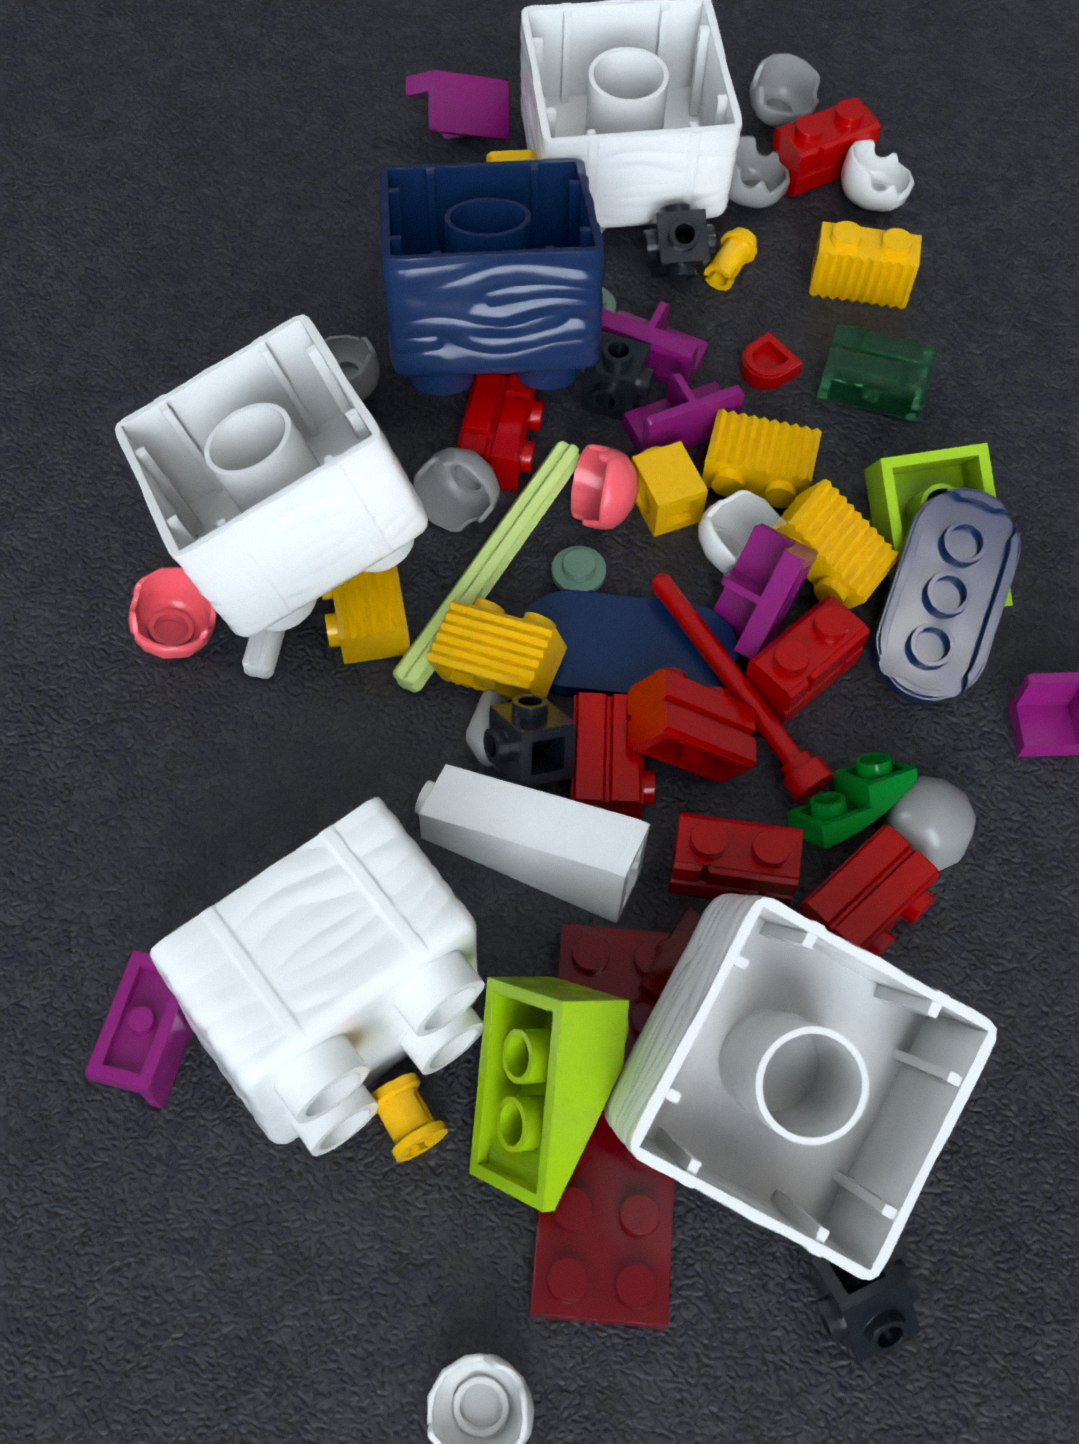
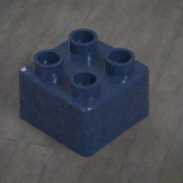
(491, 272)

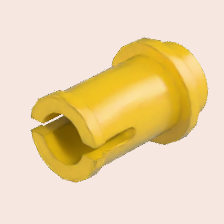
(736, 250)

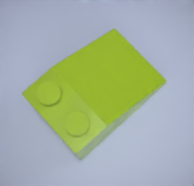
(906, 482)
(542, 1082)

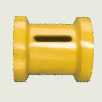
(407, 1117)

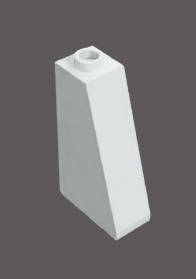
(536, 838)

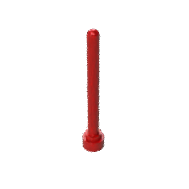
(802, 771)

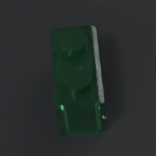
(877, 372)

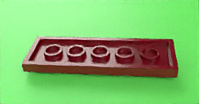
(611, 1233)

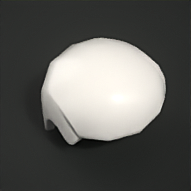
(874, 180)
(729, 524)
(480, 1403)

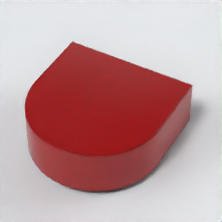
(768, 363)

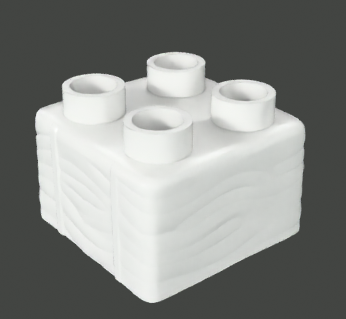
(635, 98)
(271, 480)
(329, 977)
(798, 1080)

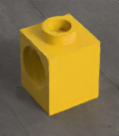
(669, 488)

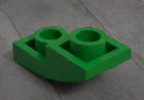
(860, 798)

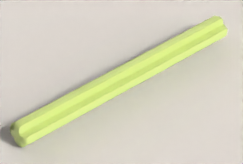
(493, 557)

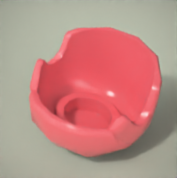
(603, 487)
(170, 614)

